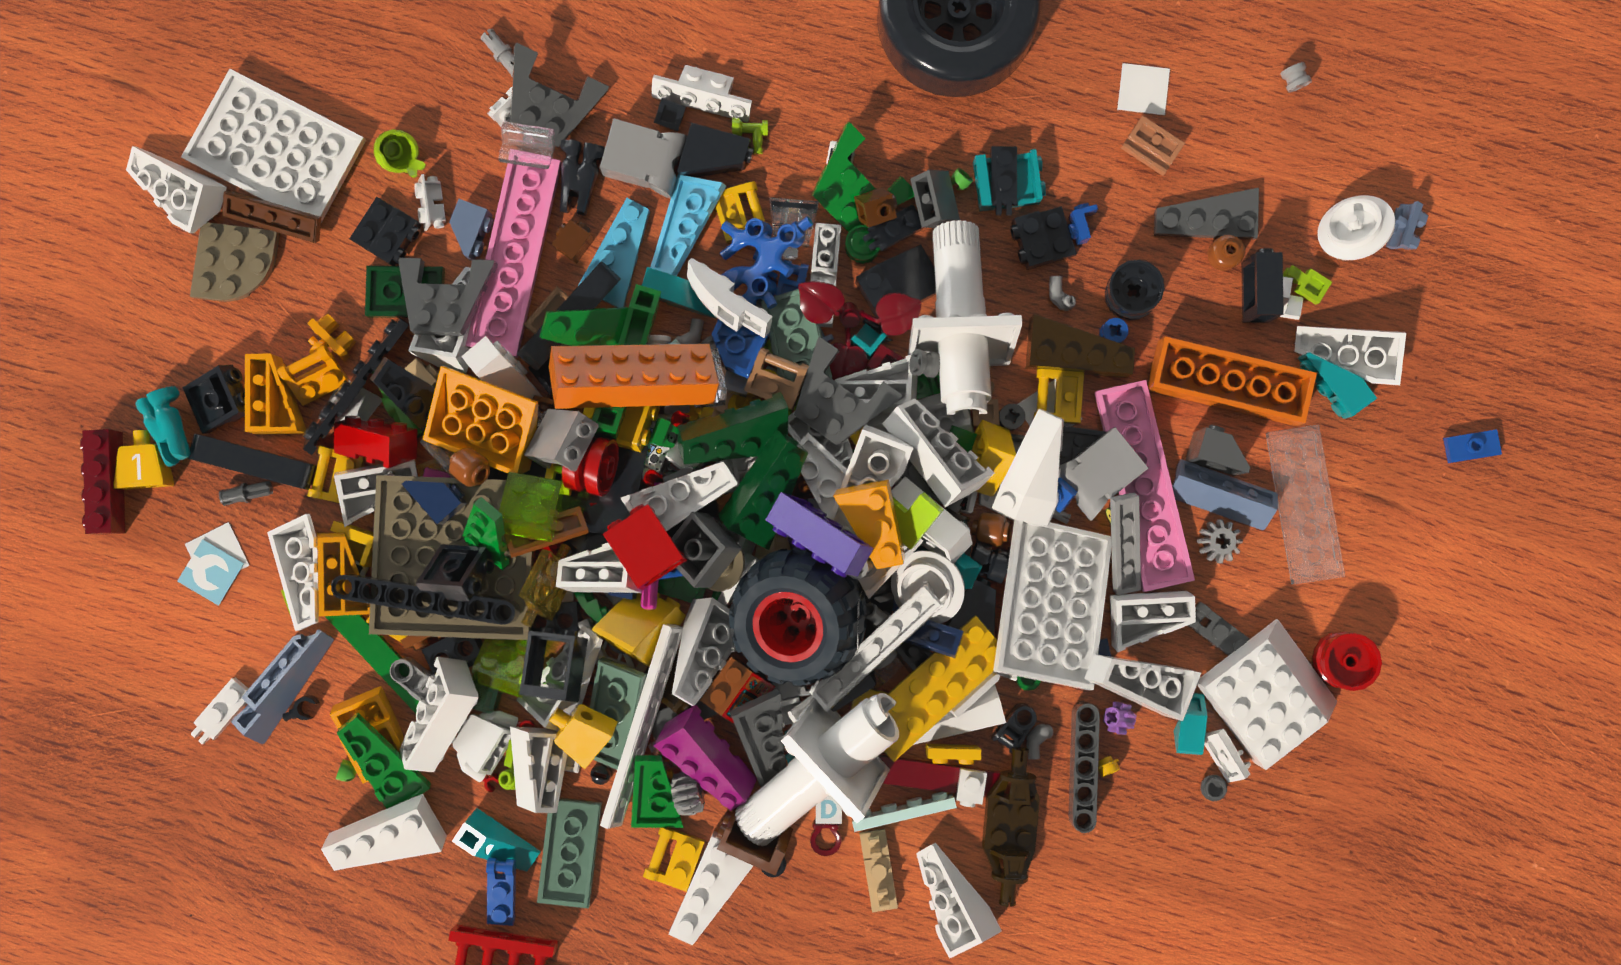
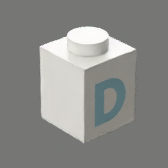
(828, 812)

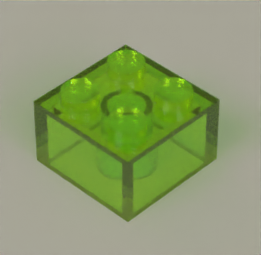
(531, 506)
(500, 665)

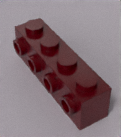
(102, 502)

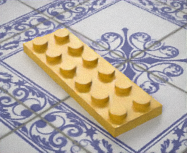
(940, 685)

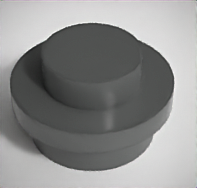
(1213, 787)

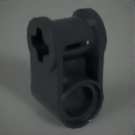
(1013, 728)

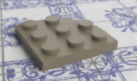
(232, 261)

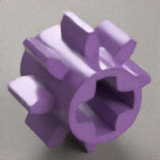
(1119, 718)

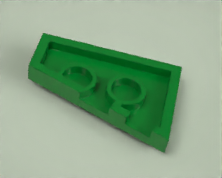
(585, 327)
(485, 530)

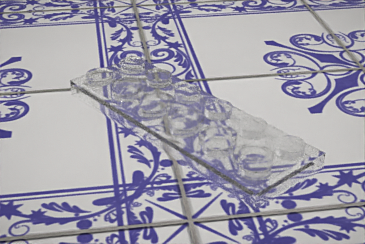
(1305, 504)

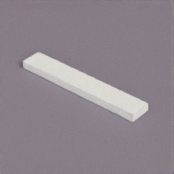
(878, 647)

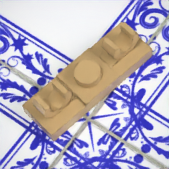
(878, 870)

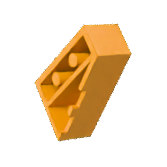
(268, 399)
(336, 560)

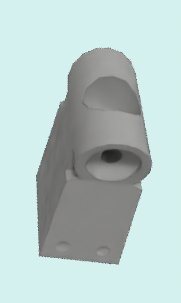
(642, 156)
(1102, 471)

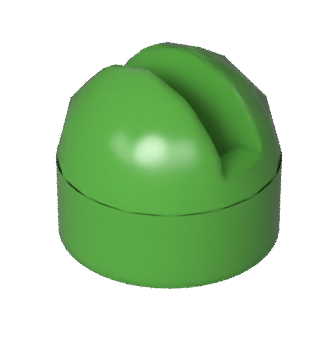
(961, 178)
(346, 771)

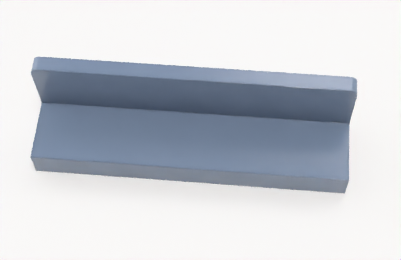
(1224, 495)

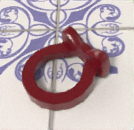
(817, 829)

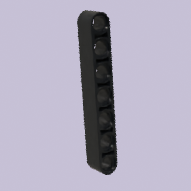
(413, 601)

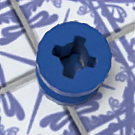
(1106, 330)

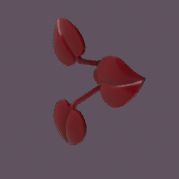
(822, 300)

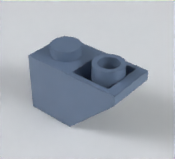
(470, 226)

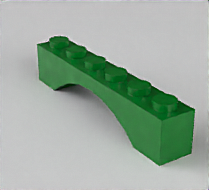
(636, 331)

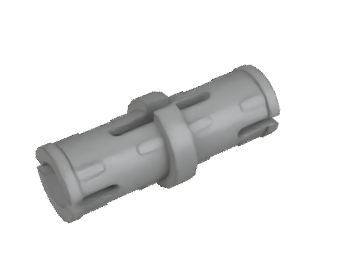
(501, 51)

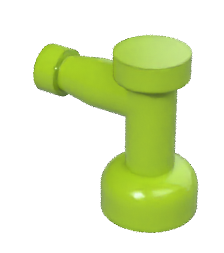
(758, 130)

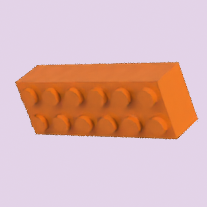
(632, 375)
(1231, 381)

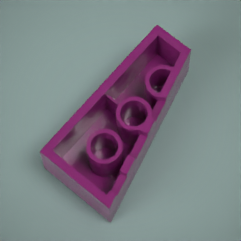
(706, 758)

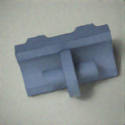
(1406, 220)

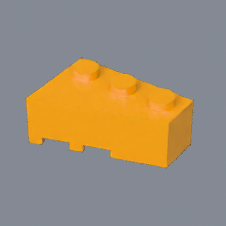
(874, 520)

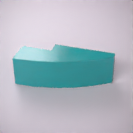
(675, 291)

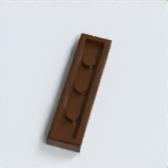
(271, 216)

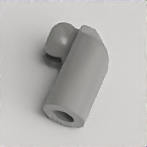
(1058, 297)
(694, 334)
(1037, 737)

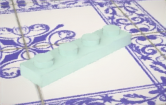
(914, 808)

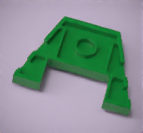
(843, 181)

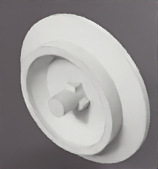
(1356, 227)
(938, 574)

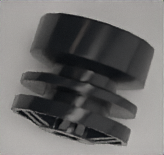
(1131, 276)

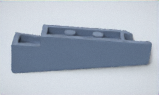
(280, 685)

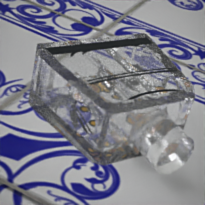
(790, 210)

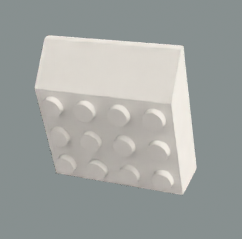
(1268, 695)

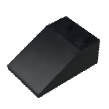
(905, 273)

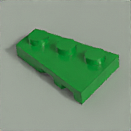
(652, 795)

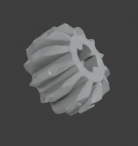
(1221, 531)
(686, 794)

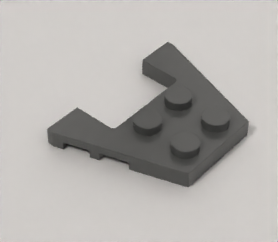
(544, 107)
(442, 307)
(833, 408)

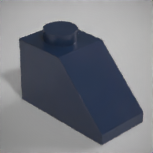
(438, 499)

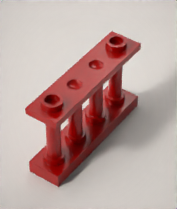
(493, 940)

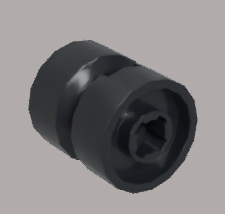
(993, 562)

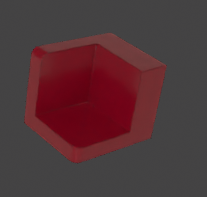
(883, 356)

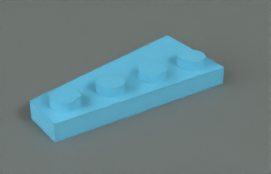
(685, 218)
(621, 249)

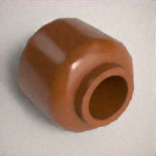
(1226, 252)
(469, 467)
(991, 529)

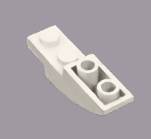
(826, 256)
(718, 297)

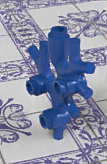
(770, 250)

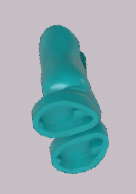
(165, 424)

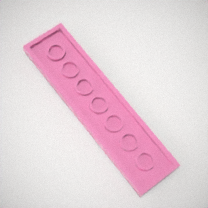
(517, 249)
(1162, 540)

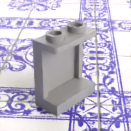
(561, 439)

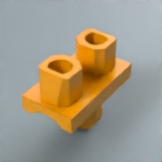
(323, 329)

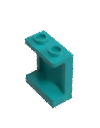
(1029, 186)

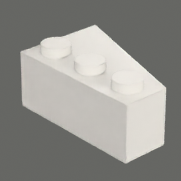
(499, 367)
(895, 374)
(358, 487)
(594, 572)
(1146, 615)
(537, 768)

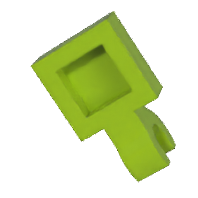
(1310, 284)

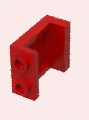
(643, 546)

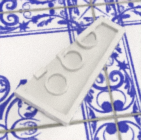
(687, 494)

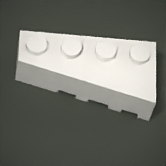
(936, 454)
(1149, 684)
(439, 715)
(389, 835)
(709, 890)

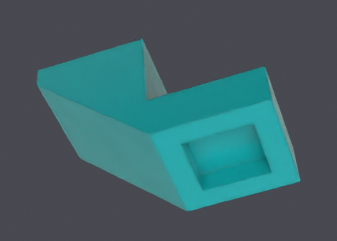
(1191, 732)

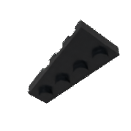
(405, 390)

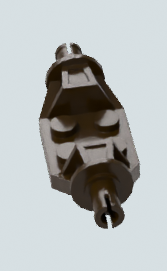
(1011, 826)

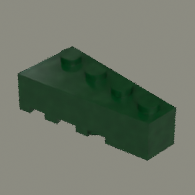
(733, 433)
(771, 473)

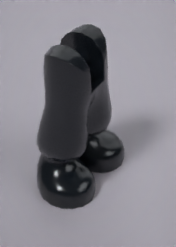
(578, 179)

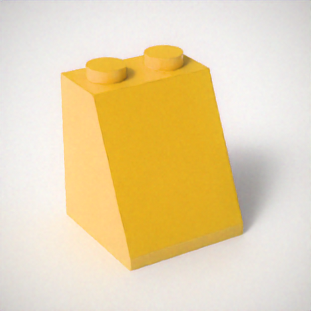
(638, 629)

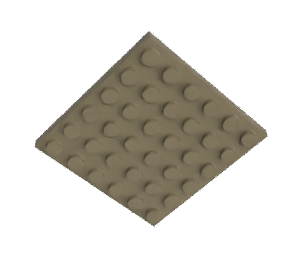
(407, 541)

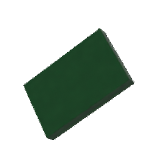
(385, 290)

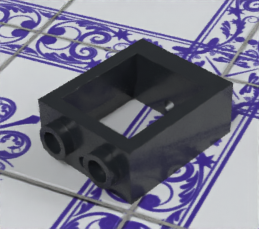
(1262, 286)
(535, 660)

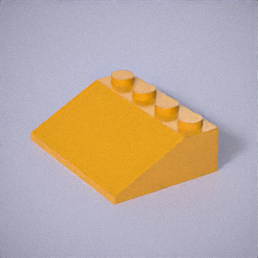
(483, 418)

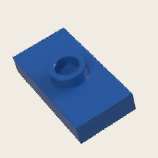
(1472, 446)

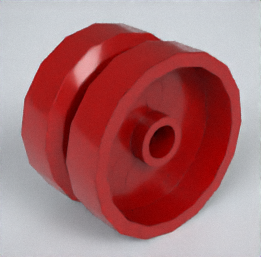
(596, 468)
(1362, 662)

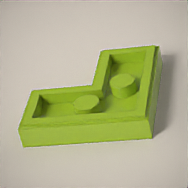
(917, 519)

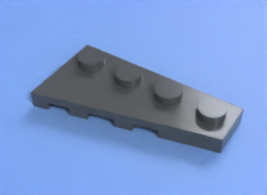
(1211, 217)
(761, 734)

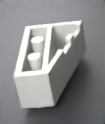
(946, 534)

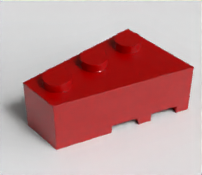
(375, 440)

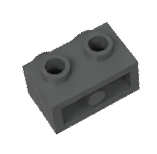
(934, 198)

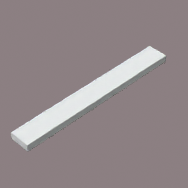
(642, 724)

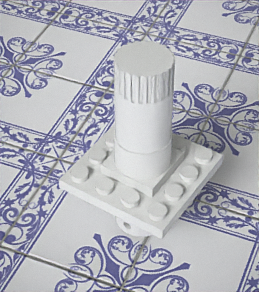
(962, 330)
(831, 759)

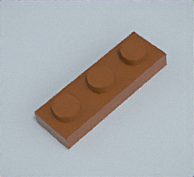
(568, 526)

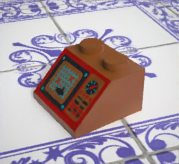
(735, 687)

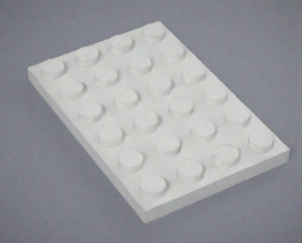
(273, 146)
(1053, 603)

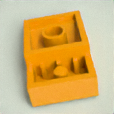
(377, 711)

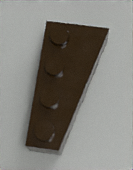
(1071, 349)

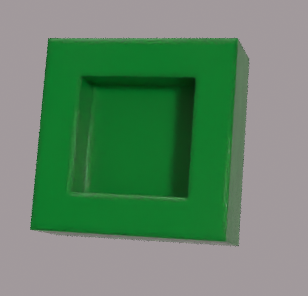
(660, 432)

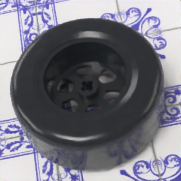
(957, 65)

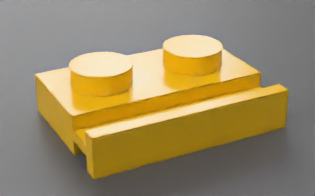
(942, 752)

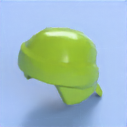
(398, 152)

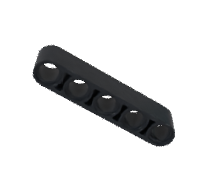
(584, 297)
(251, 461)

